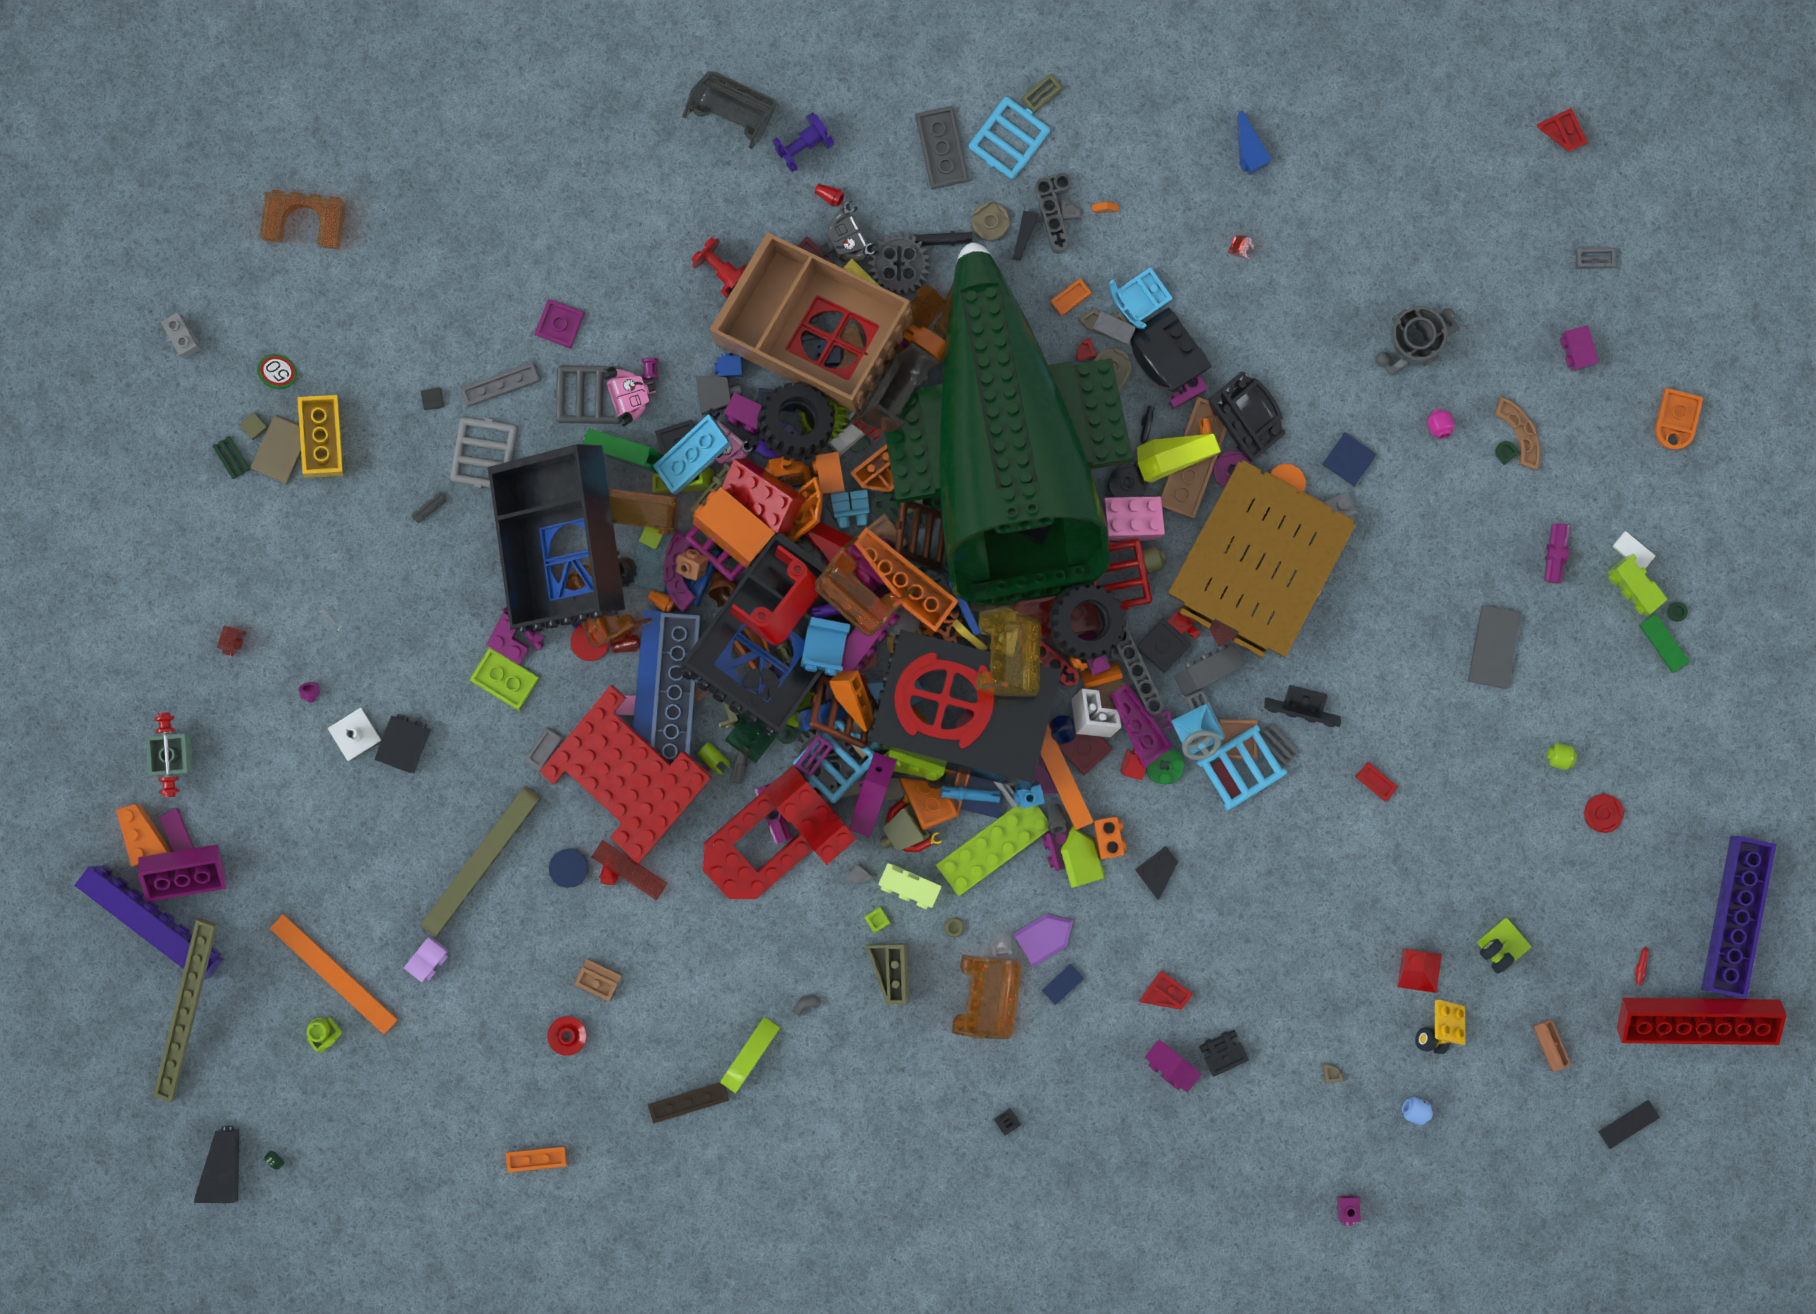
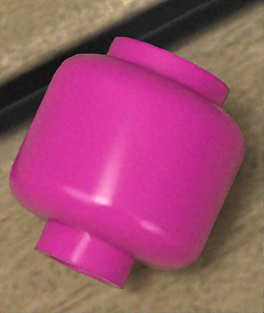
(1440, 424)

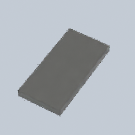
(941, 147)
(1494, 647)

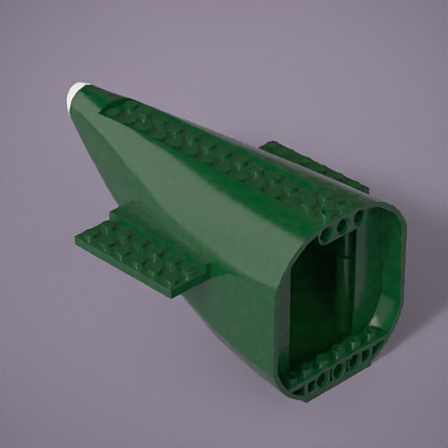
(1010, 448)

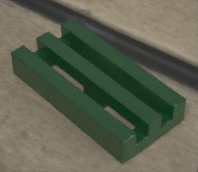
(223, 443)

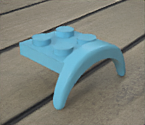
(1140, 297)

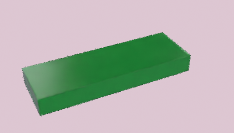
(1664, 643)

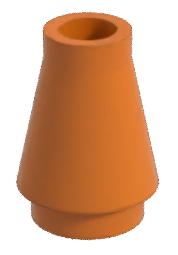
(662, 601)

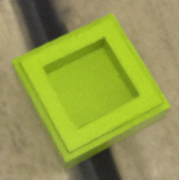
(651, 537)
(877, 920)

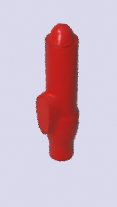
(1640, 971)

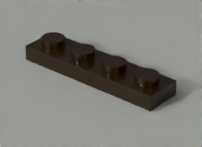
(688, 1102)

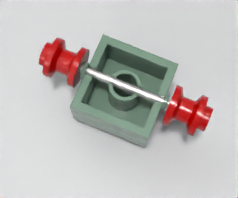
(168, 754)

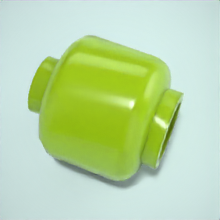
(1561, 756)

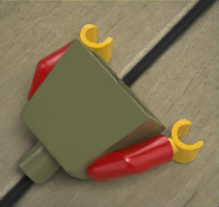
(904, 830)

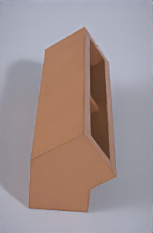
(1551, 1045)

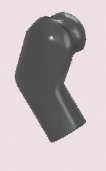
(806, 1002)

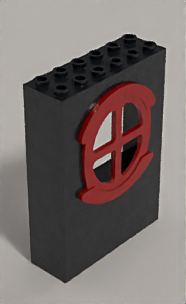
(995, 745)

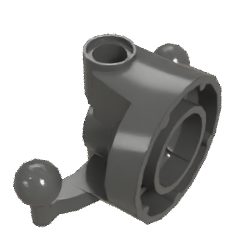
(1433, 330)

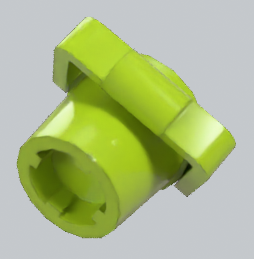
(321, 1031)

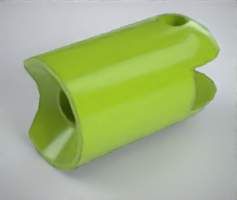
(712, 756)

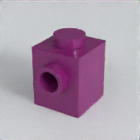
(1348, 1209)

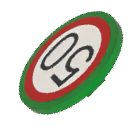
(277, 371)

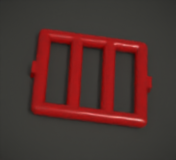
(1143, 580)

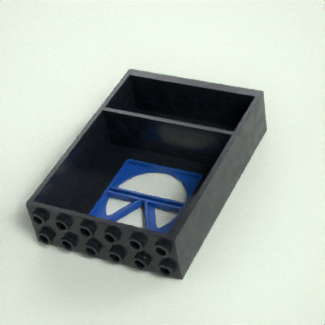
(530, 505)
(710, 658)

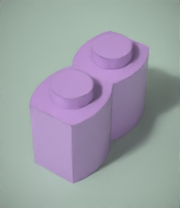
(426, 959)

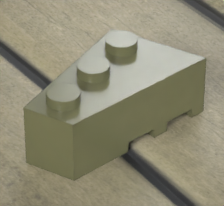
(891, 970)

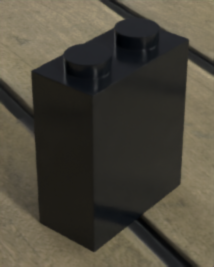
(402, 743)

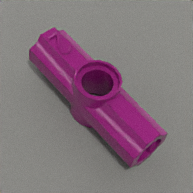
(1557, 553)
(777, 826)

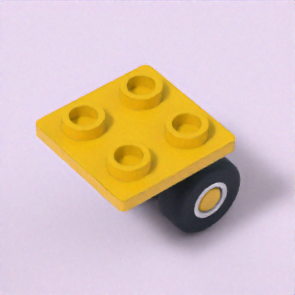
(1448, 1028)

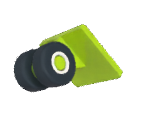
(1503, 945)

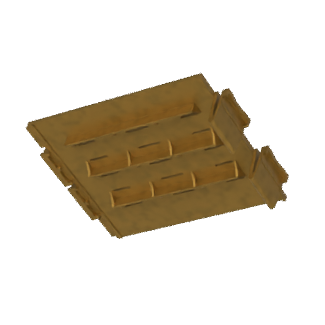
(1310, 562)

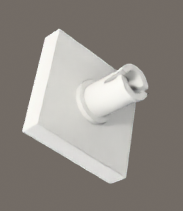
(354, 734)

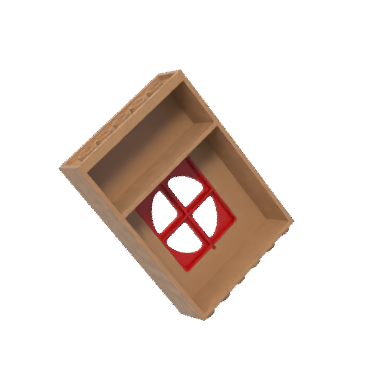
(779, 298)

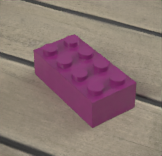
(860, 646)
(182, 873)

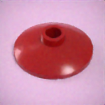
(556, 1035)

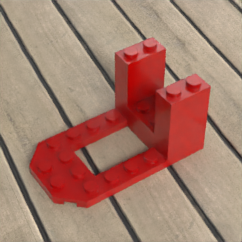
(798, 803)

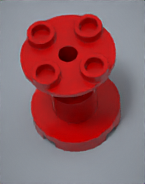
(725, 271)

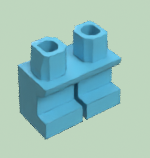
(842, 510)

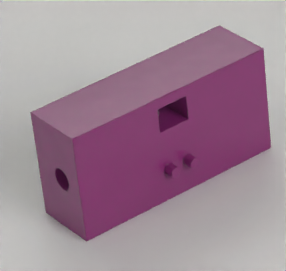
(872, 794)

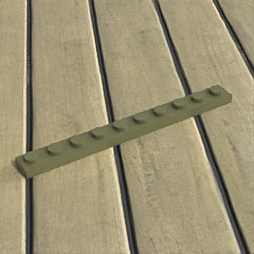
(185, 1009)

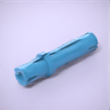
(969, 794)

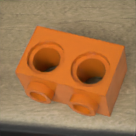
(1103, 838)

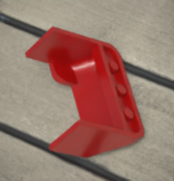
(778, 624)

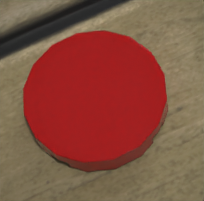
(582, 647)
(1600, 808)

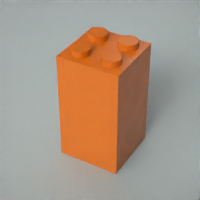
(732, 527)

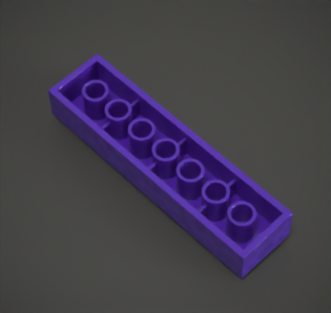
(141, 916)
(1738, 916)

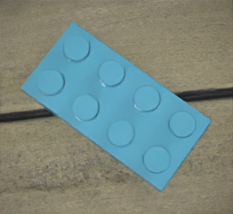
(692, 454)

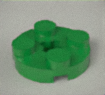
(1166, 776)

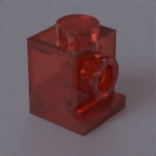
(230, 640)

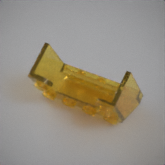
(1013, 653)

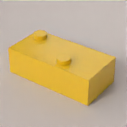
(320, 436)

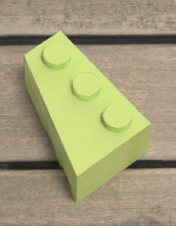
(909, 886)

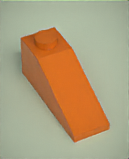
(853, 697)

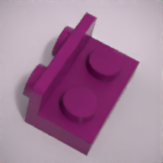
(1054, 843)

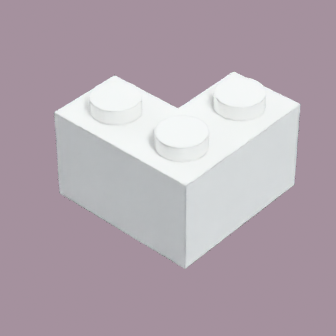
(1091, 717)

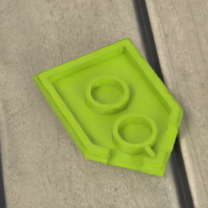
(1081, 859)

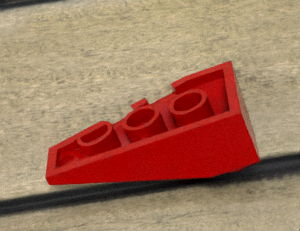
(828, 541)

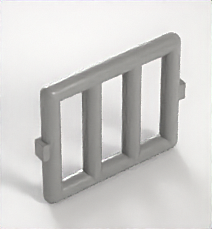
(461, 440)

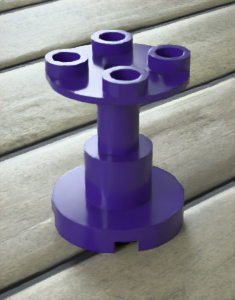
(808, 138)

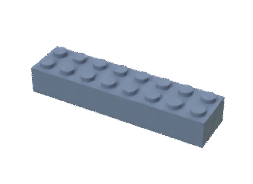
(673, 693)

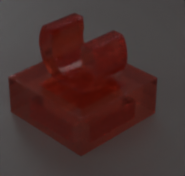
(1240, 246)

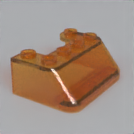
(991, 998)

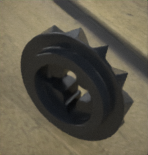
(628, 564)

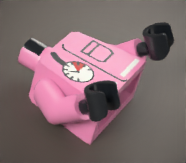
(628, 393)
(736, 450)

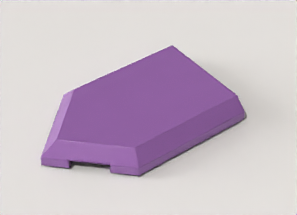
(1044, 937)

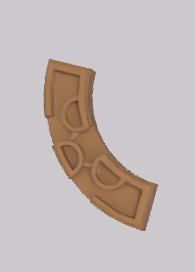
(1524, 430)

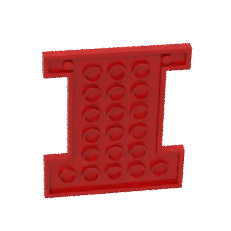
(627, 775)

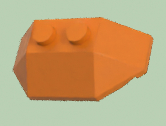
(875, 472)
(810, 511)

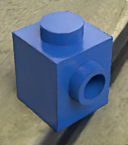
(729, 366)

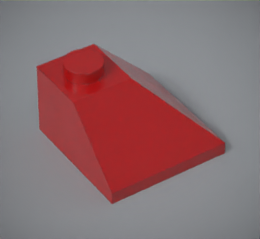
(1419, 970)

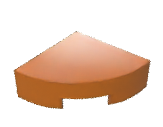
(1105, 207)

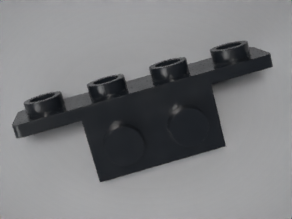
(1303, 704)

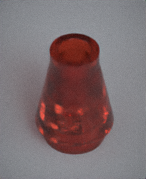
(629, 643)

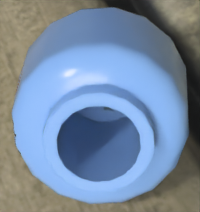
(1417, 1110)

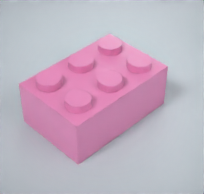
(1133, 518)

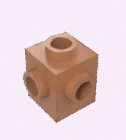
(692, 564)

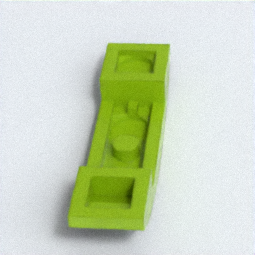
(749, 1055)

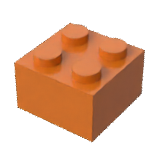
(828, 469)

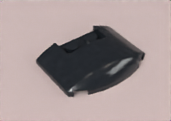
(1168, 351)
(1248, 415)

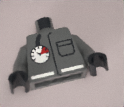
(846, 237)

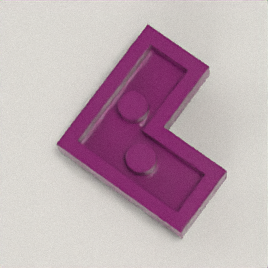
(503, 641)

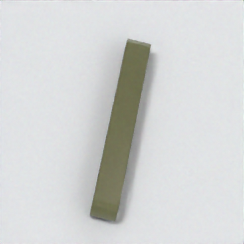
(480, 861)

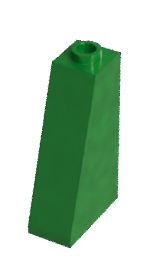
(623, 450)

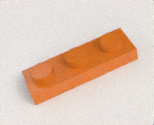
(536, 1159)

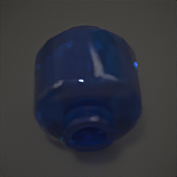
(1062, 729)

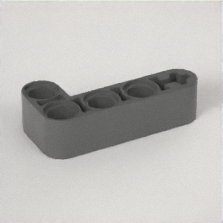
(1055, 214)

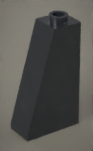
(221, 1169)

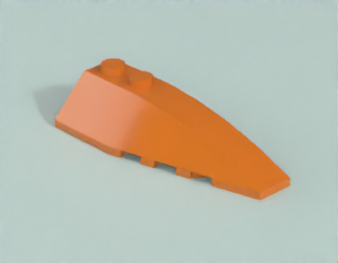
(927, 602)

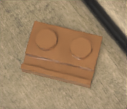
(598, 979)

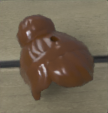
(721, 588)

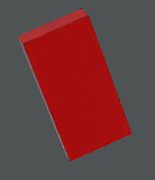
(1376, 781)

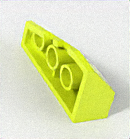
(1168, 455)

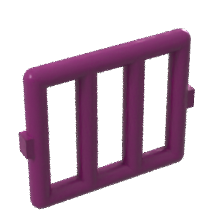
(716, 562)

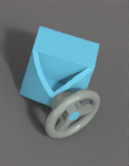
(1198, 731)

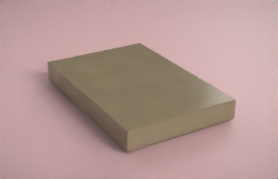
(278, 450)

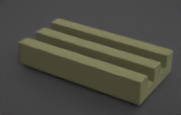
(1047, 98)

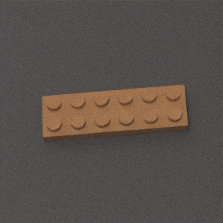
(1186, 487)

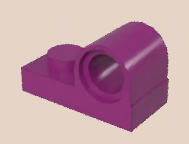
(1190, 393)

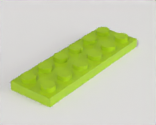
(992, 847)

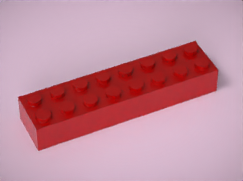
(1701, 1021)

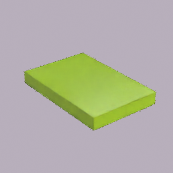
(504, 678)

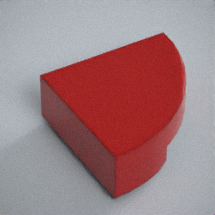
(1085, 350)

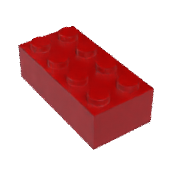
(763, 494)

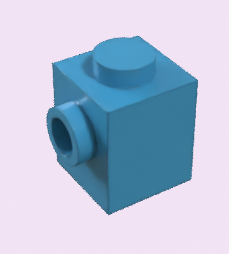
(1029, 798)

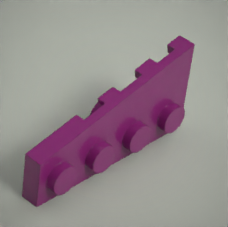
(1142, 729)

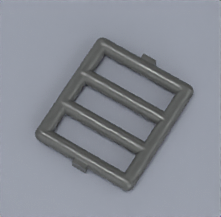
(578, 417)

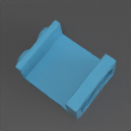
(824, 646)

